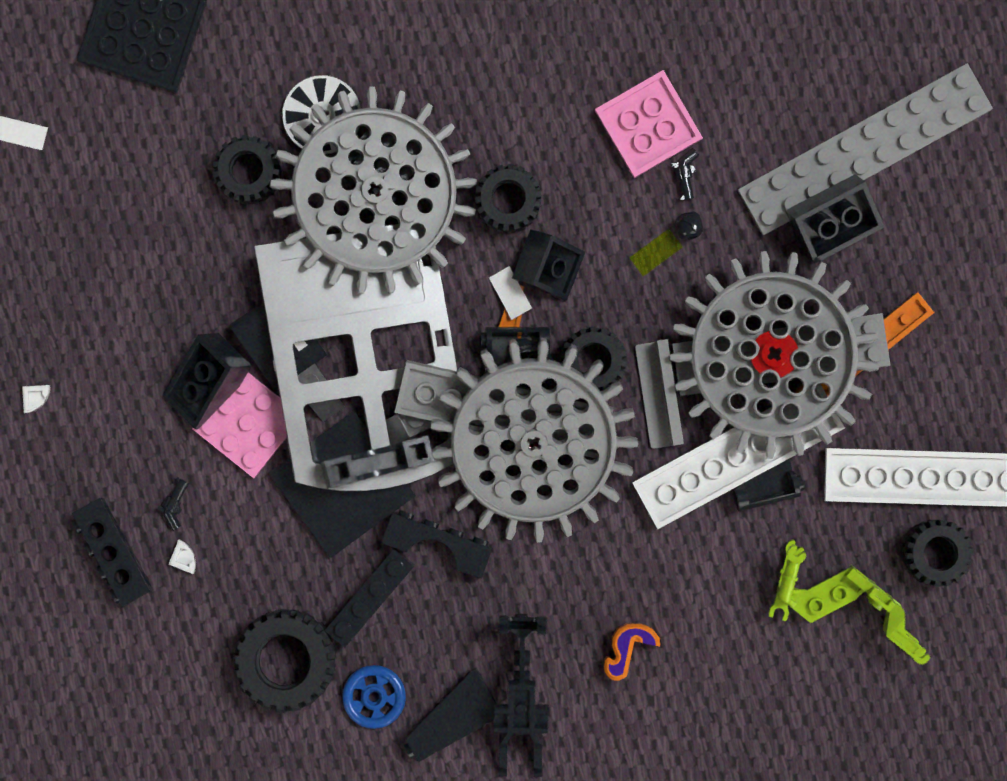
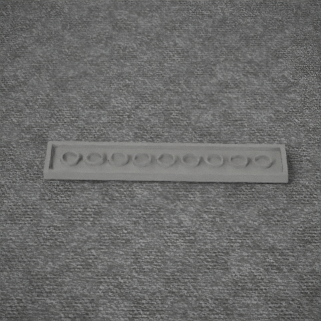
(867, 146)

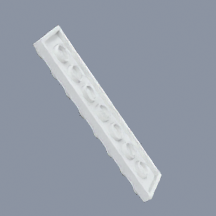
(718, 468)
(915, 477)

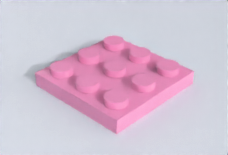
(648, 124)
(247, 426)

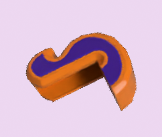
(622, 645)

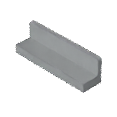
(659, 394)

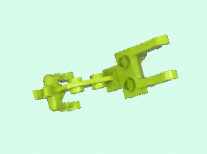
(838, 592)

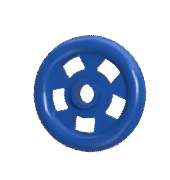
(354, 707)

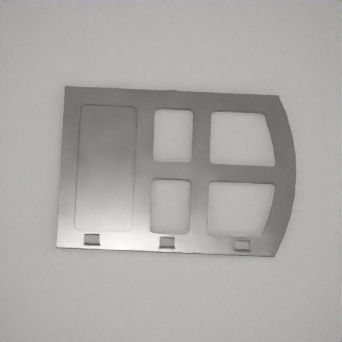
(306, 308)

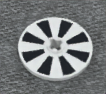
(307, 93)

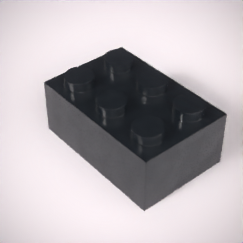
(835, 218)

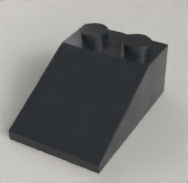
(206, 378)

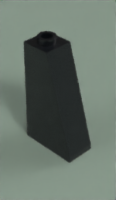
(456, 716)

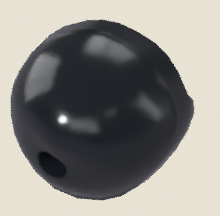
(689, 225)

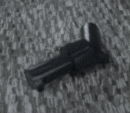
(684, 173)
(172, 504)

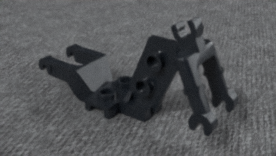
(521, 713)

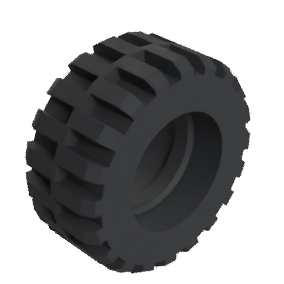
(258, 686)

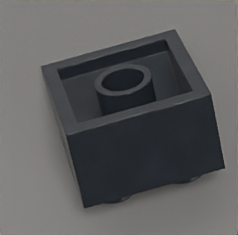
(548, 264)

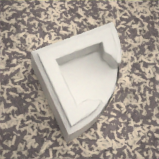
(34, 397)
(183, 557)

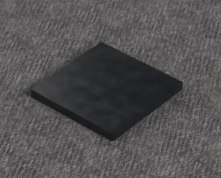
(143, 39)
(336, 515)

